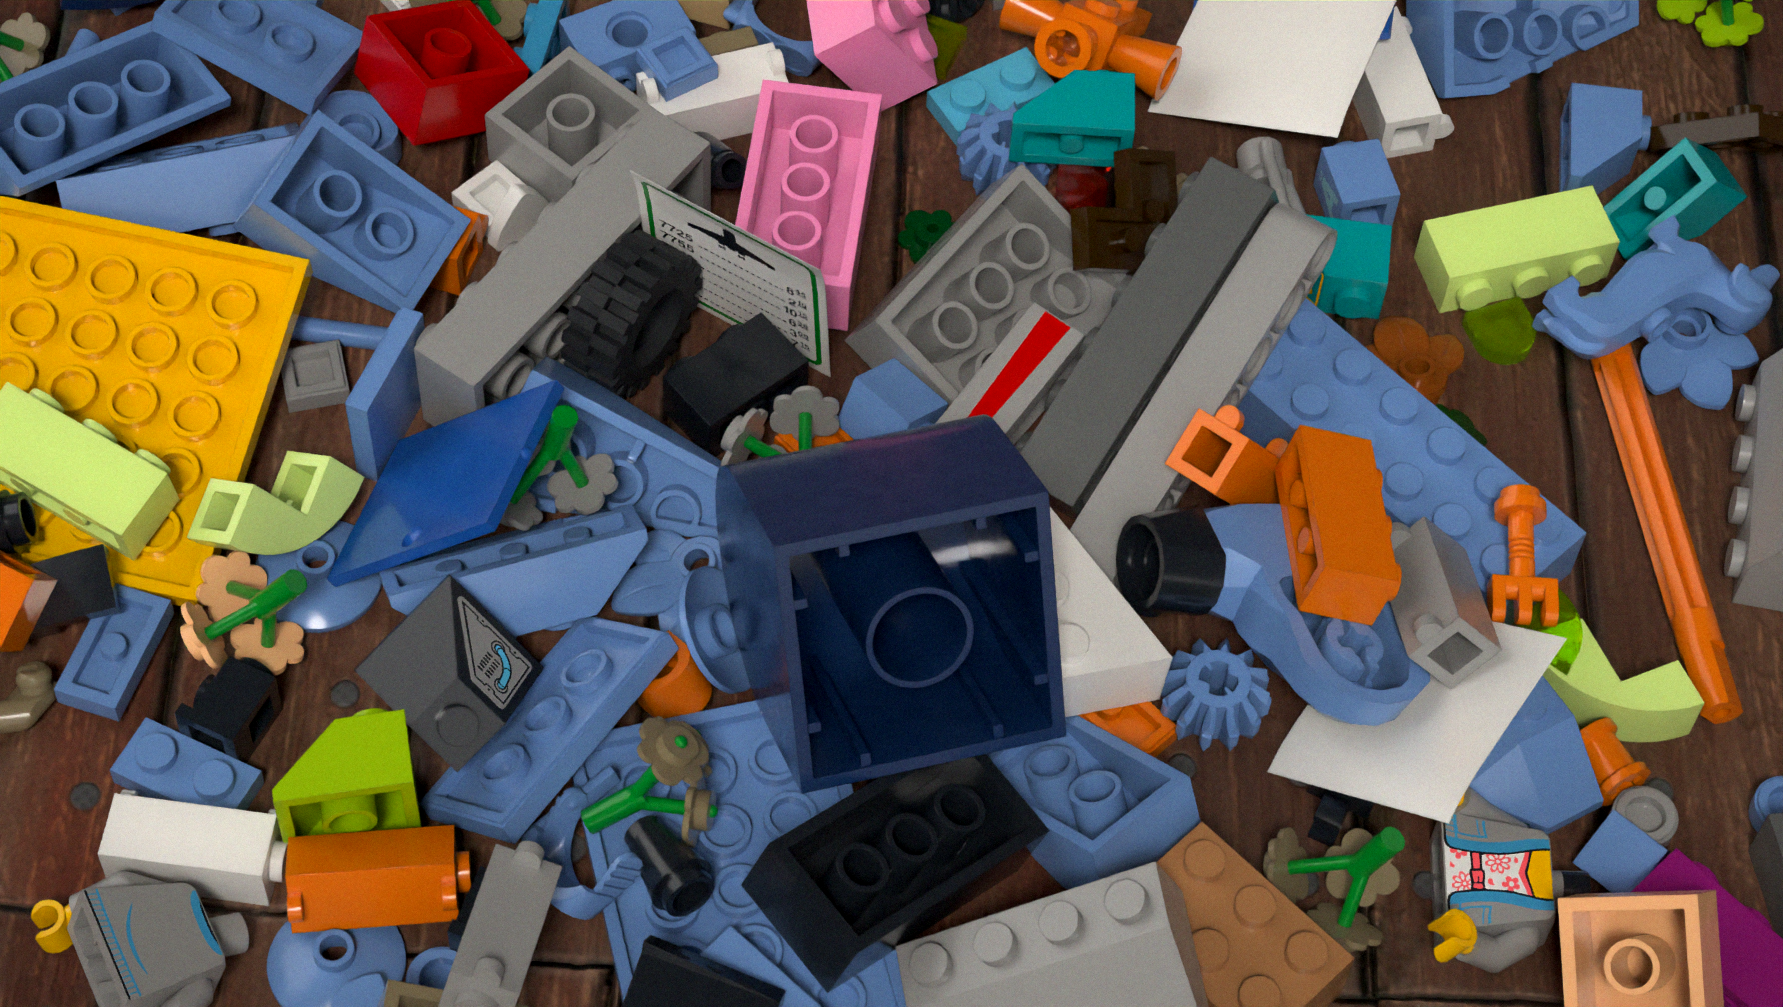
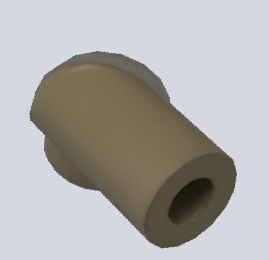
(28, 699)

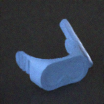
(797, 55)
(555, 835)

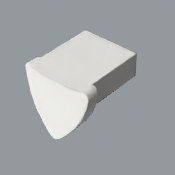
(506, 201)

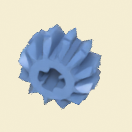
(985, 150)
(1206, 672)

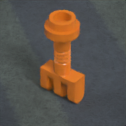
(1520, 510)

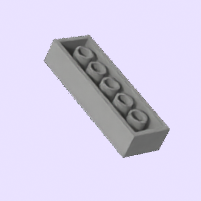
(522, 303)

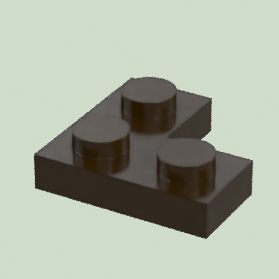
(1743, 129)
(1145, 197)

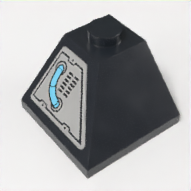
(451, 672)

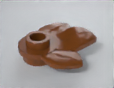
(1415, 356)

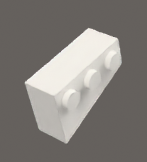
(1104, 644)

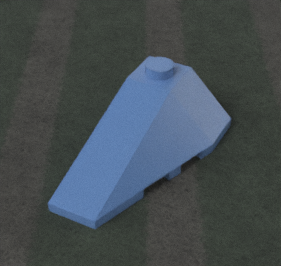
(1490, 43)
(655, 467)

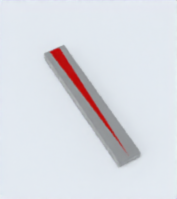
(1018, 371)

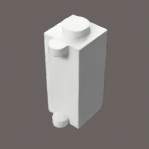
(1397, 97)
(726, 104)
(210, 847)

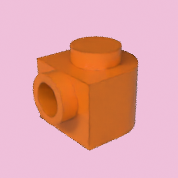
(678, 687)

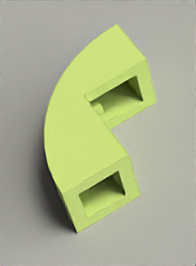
(302, 506)
(1644, 707)

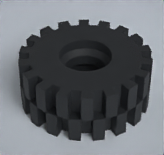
(631, 313)

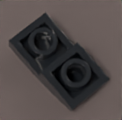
(82, 591)

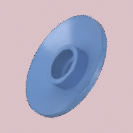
(322, 605)
(710, 630)
(306, 979)

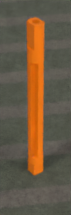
(1667, 534)

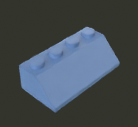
(99, 106)
(181, 183)

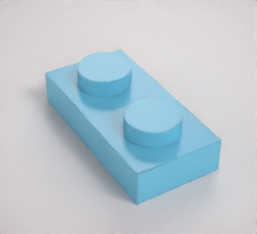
(1002, 82)

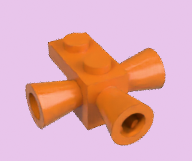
(1094, 38)

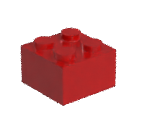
(437, 69)

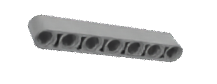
(1208, 374)

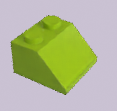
(351, 779)

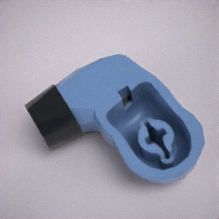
(1239, 569)

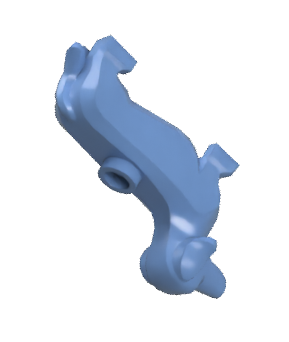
(1649, 293)

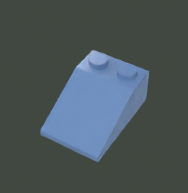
(352, 216)
(1100, 801)

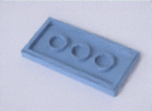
(560, 721)

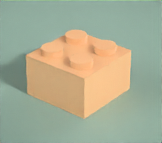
(1641, 949)

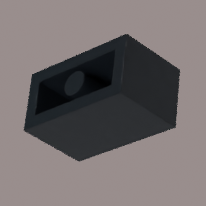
(727, 379)

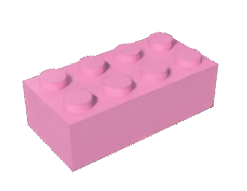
(876, 45)
(813, 180)

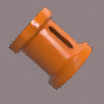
(1611, 761)

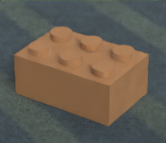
(1248, 934)

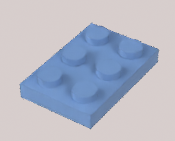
(272, 44)

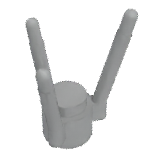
(1265, 161)

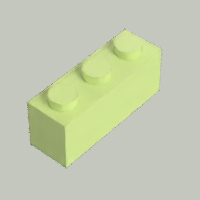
(1515, 249)
(82, 472)

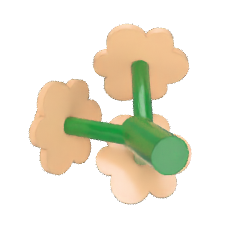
(234, 595)

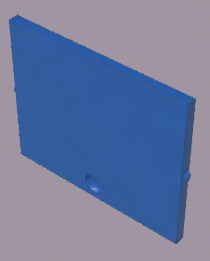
(446, 484)

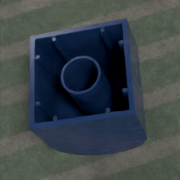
(894, 600)

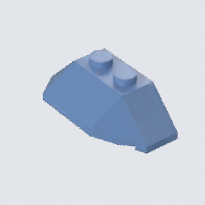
(534, 575)
(1540, 766)

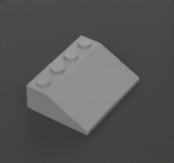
(978, 285)
(1757, 504)
(1084, 947)

